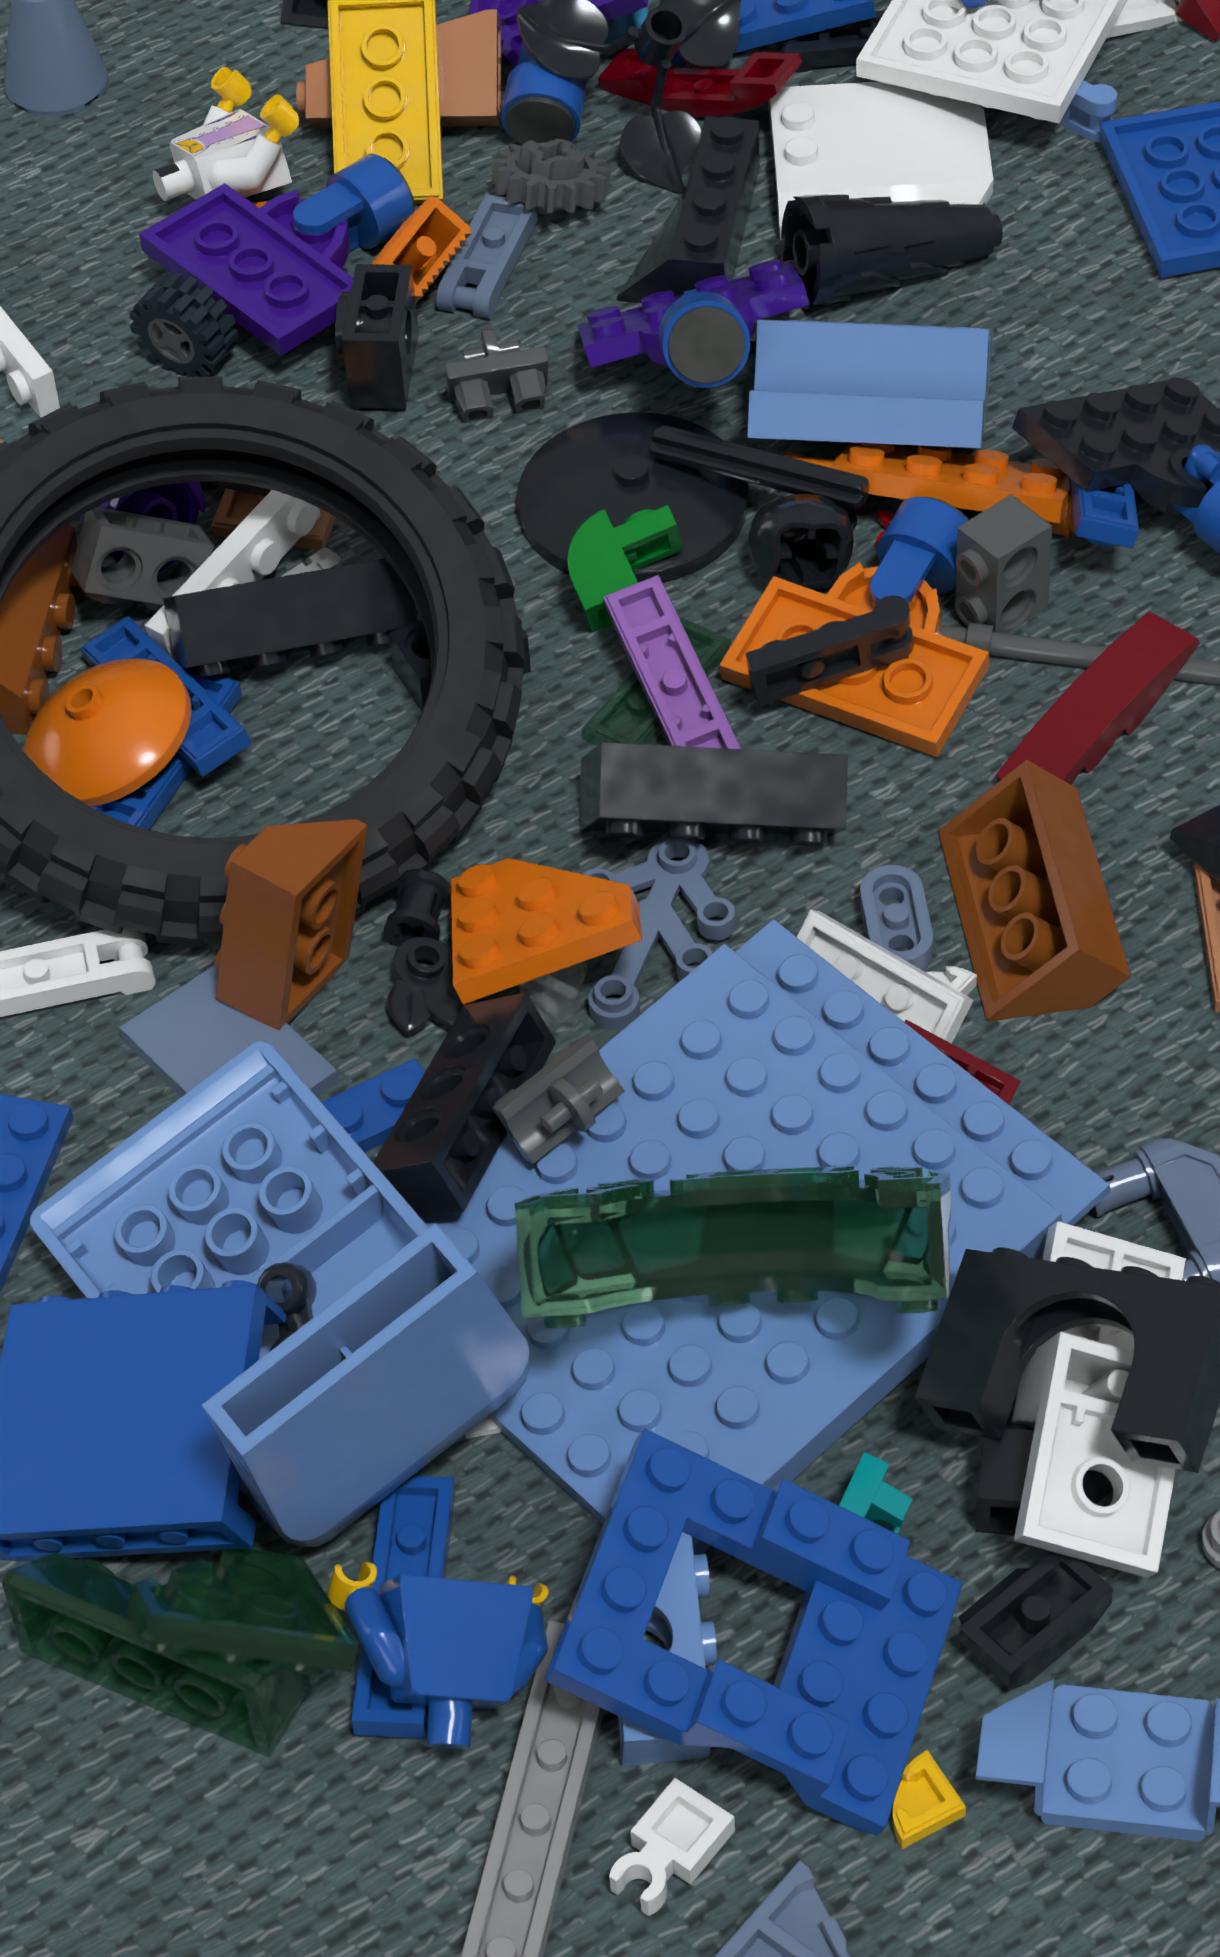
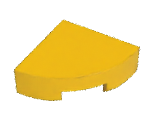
(924, 1801)

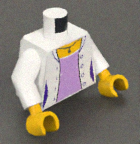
(230, 146)

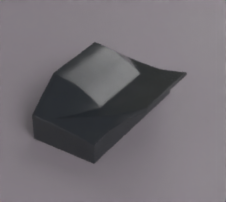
(1034, 1617)

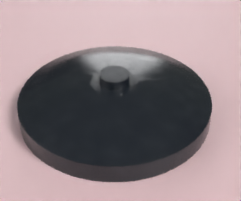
(611, 468)

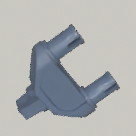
(1188, 1189)

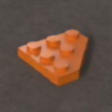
(533, 920)

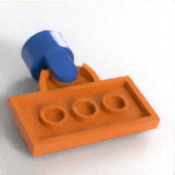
(903, 701)

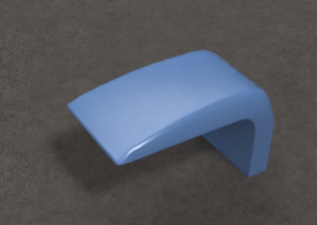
(402, 1327)

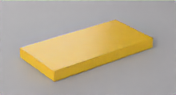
(387, 88)

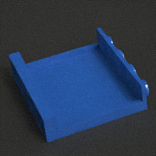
(110, 1422)

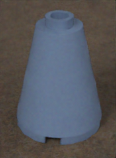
(51, 58)

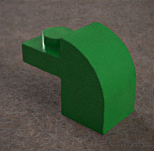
(605, 557)

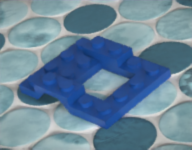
(854, 1659)

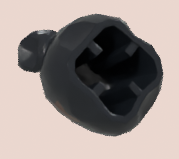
(802, 540)

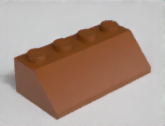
(30, 628)
(1033, 898)

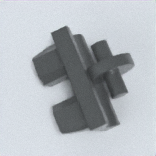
(496, 371)
(558, 1099)

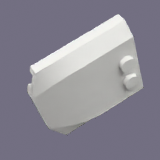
(878, 144)

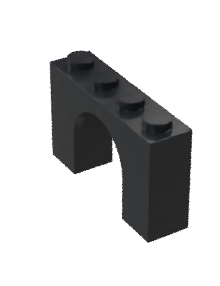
(1015, 1303)

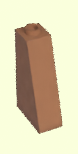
(467, 75)

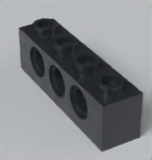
(450, 1122)

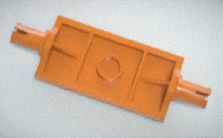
(959, 478)

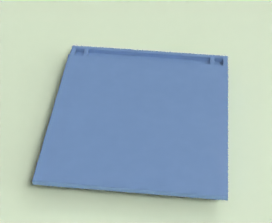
(752, 1069)

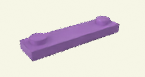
(668, 667)

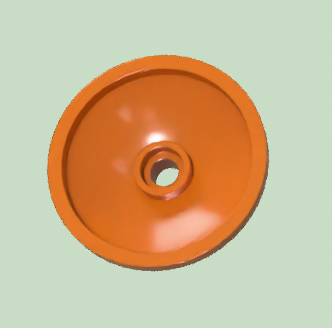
(110, 729)

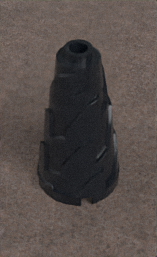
(876, 243)

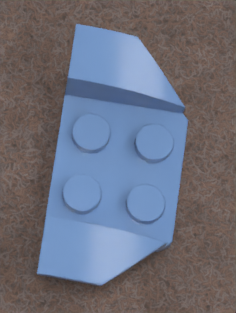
(1109, 1758)

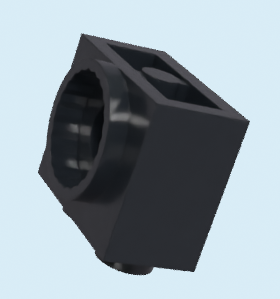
(378, 335)

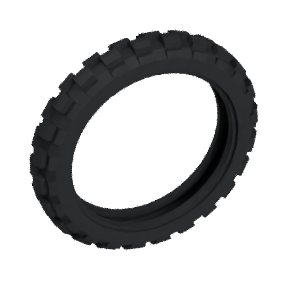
(379, 488)

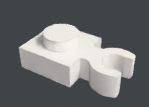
(674, 1837)

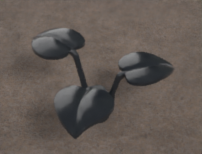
(568, 43)

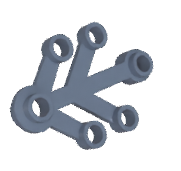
(661, 921)

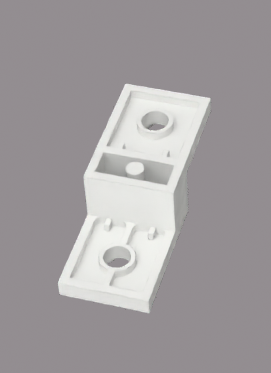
(1071, 1403)

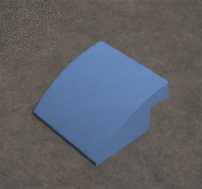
(870, 383)

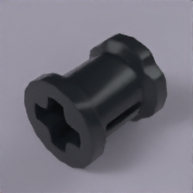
(418, 907)

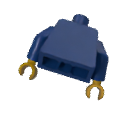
(446, 1642)

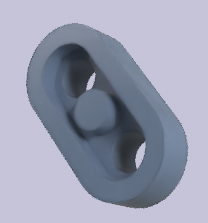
(901, 923)

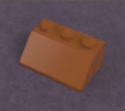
(288, 916)

